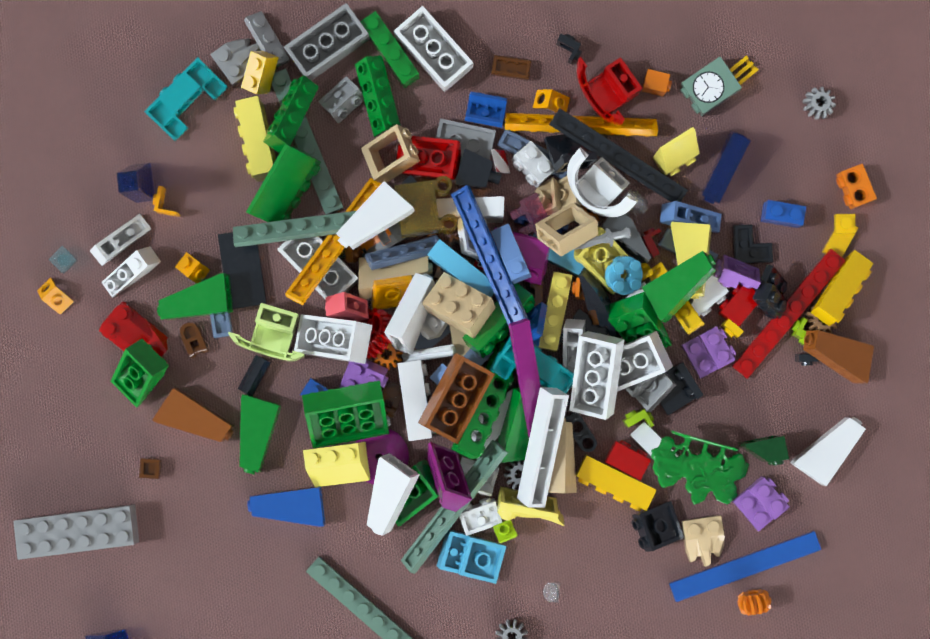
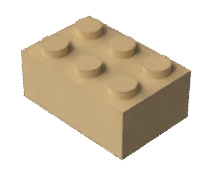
(459, 305)

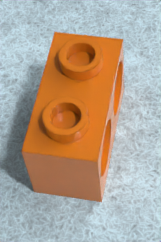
(861, 185)

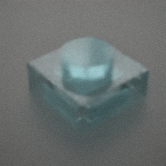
(62, 259)

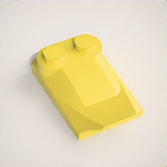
(598, 258)
(509, 507)

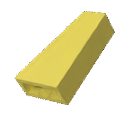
(690, 240)

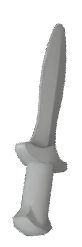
(607, 237)

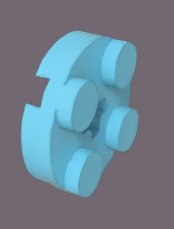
(633, 279)

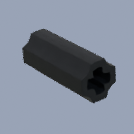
(254, 375)

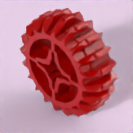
(378, 340)

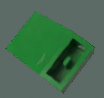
(636, 318)

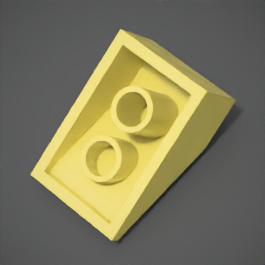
(677, 153)

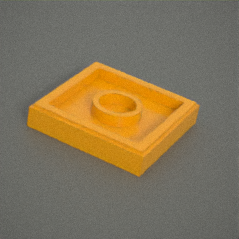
(389, 291)

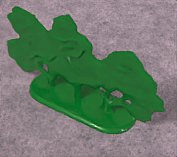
(701, 471)

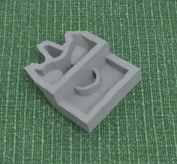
(233, 58)
(652, 391)

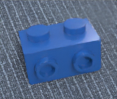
(486, 109)
(537, 320)

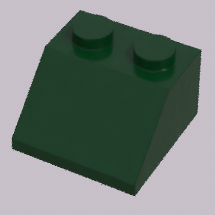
(767, 449)

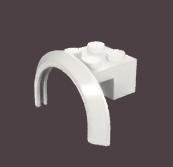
(598, 186)

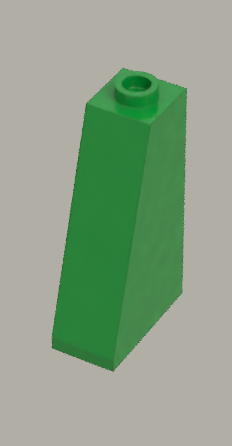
(679, 284)
(201, 299)
(514, 430)
(256, 431)

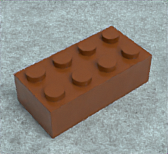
(456, 398)

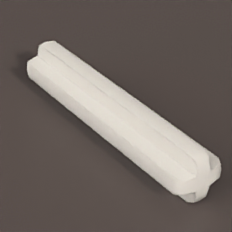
(430, 353)

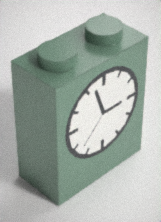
(710, 86)

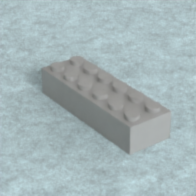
(76, 531)

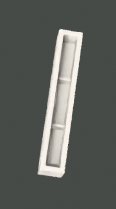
(542, 447)

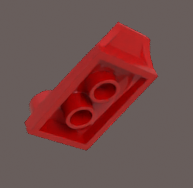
(436, 157)
(127, 326)

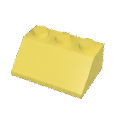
(337, 464)

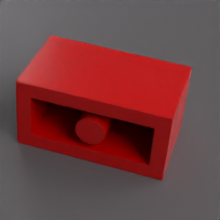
(739, 305)
(627, 459)

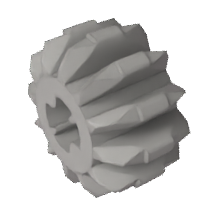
(813, 107)
(512, 473)
(511, 628)

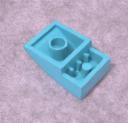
(471, 556)

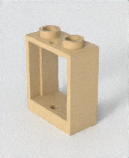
(375, 162)
(565, 243)

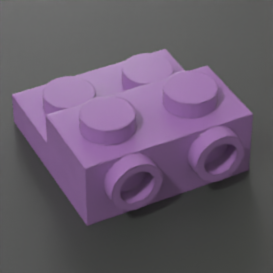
(732, 271)
(709, 351)
(363, 373)
(761, 503)

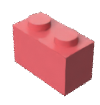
(346, 307)

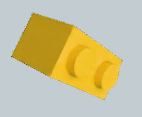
(259, 72)

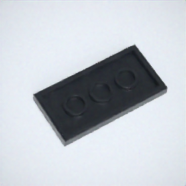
(244, 270)

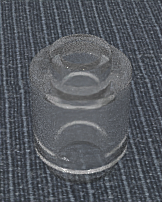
(641, 206)

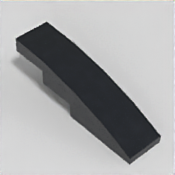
(597, 300)

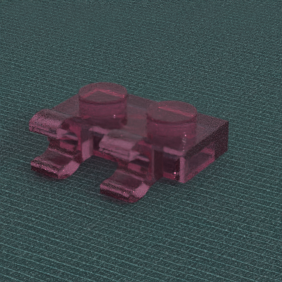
(534, 211)

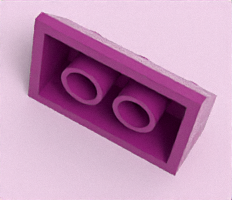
(535, 255)
(448, 477)

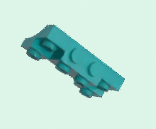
(181, 94)
(550, 372)

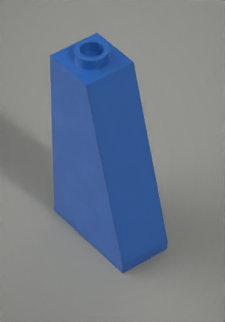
(293, 506)

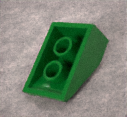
(138, 372)
(422, 493)

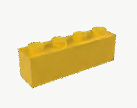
(842, 288)
(612, 481)

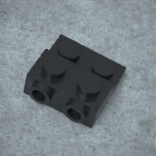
(770, 293)
(657, 527)

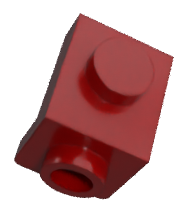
(649, 243)

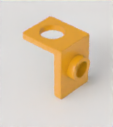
(552, 101)
(158, 201)
(54, 297)

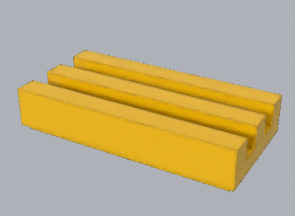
(749, 65)

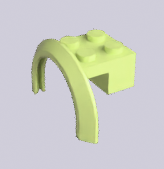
(272, 334)

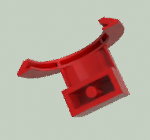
(609, 89)

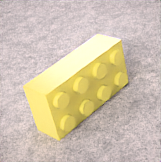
(253, 131)

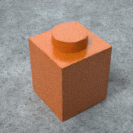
(656, 83)

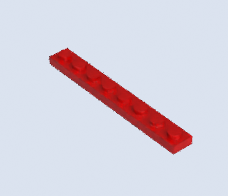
(796, 305)

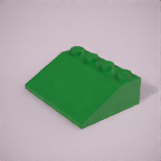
(284, 185)
(345, 414)

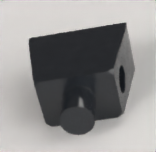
(476, 172)

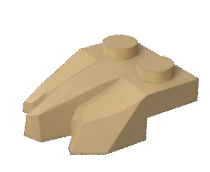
(556, 195)
(703, 537)

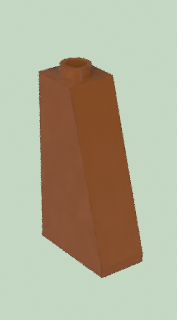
(843, 355)
(189, 415)

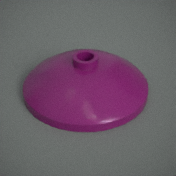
(385, 444)

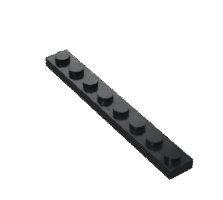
(617, 156)

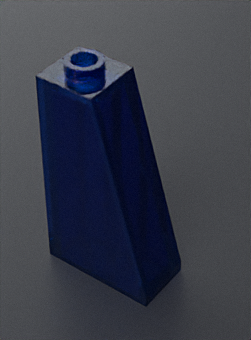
(725, 167)
(136, 182)

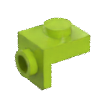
(798, 331)
(633, 417)
(505, 531)

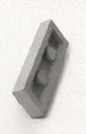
(266, 37)

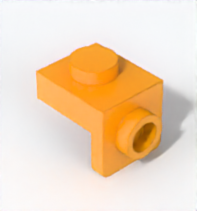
(192, 268)

